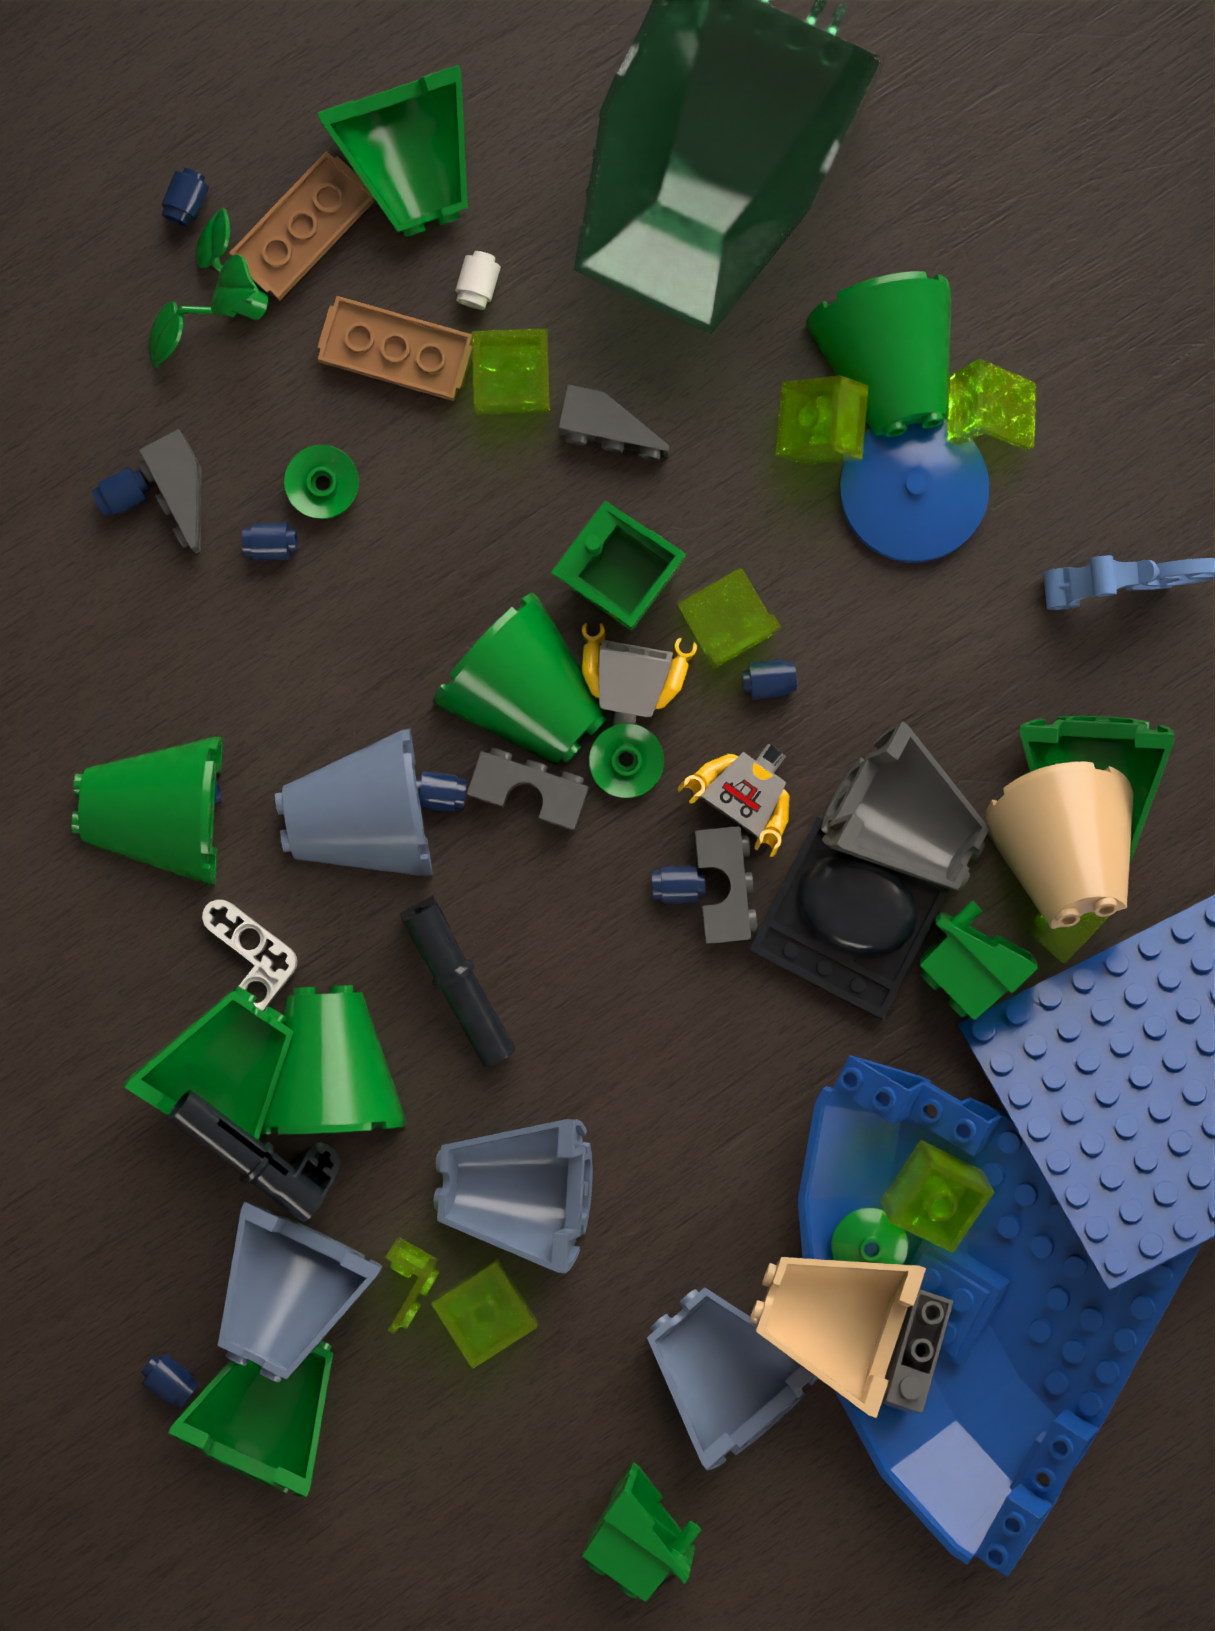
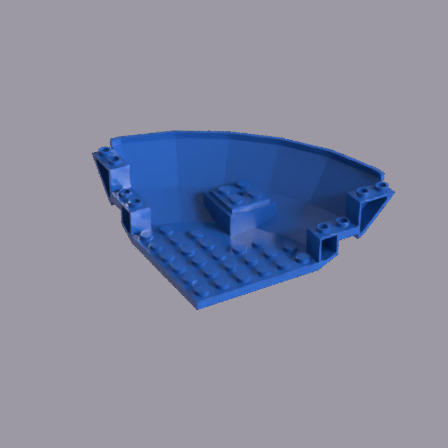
(1031, 1328)

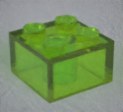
(511, 371)
(822, 420)
(936, 1196)
(485, 1313)

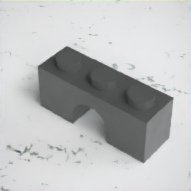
(498, 776)
(724, 851)

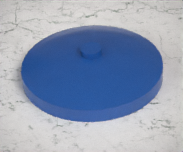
(914, 493)

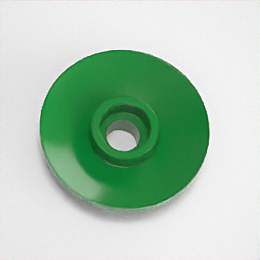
(318, 463)
(630, 779)
(868, 1226)

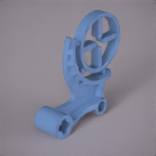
(1104, 576)

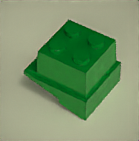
(619, 565)
(973, 965)
(639, 1539)

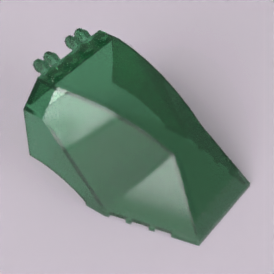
(716, 149)

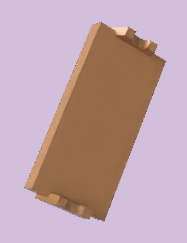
(303, 225)
(395, 348)

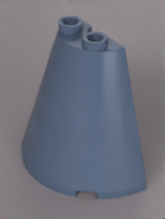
(359, 811)
(520, 1190)
(286, 1291)
(724, 1375)

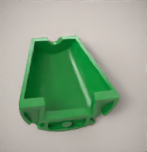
(408, 148)
(895, 341)
(524, 686)
(1106, 742)
(155, 808)
(225, 1058)
(332, 1069)
(262, 1424)

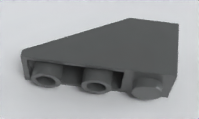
(600, 419)
(180, 482)
(916, 1353)

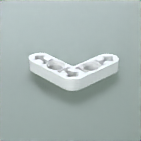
(262, 970)

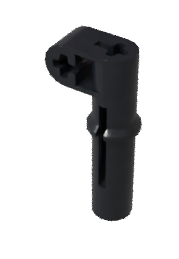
(457, 981)
(257, 1161)

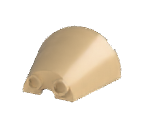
(1067, 838)
(838, 1320)

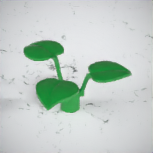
(233, 293)

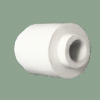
(477, 280)

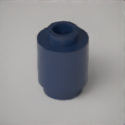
(184, 197)
(120, 491)
(269, 541)
(769, 679)
(441, 791)
(677, 884)
(169, 1380)

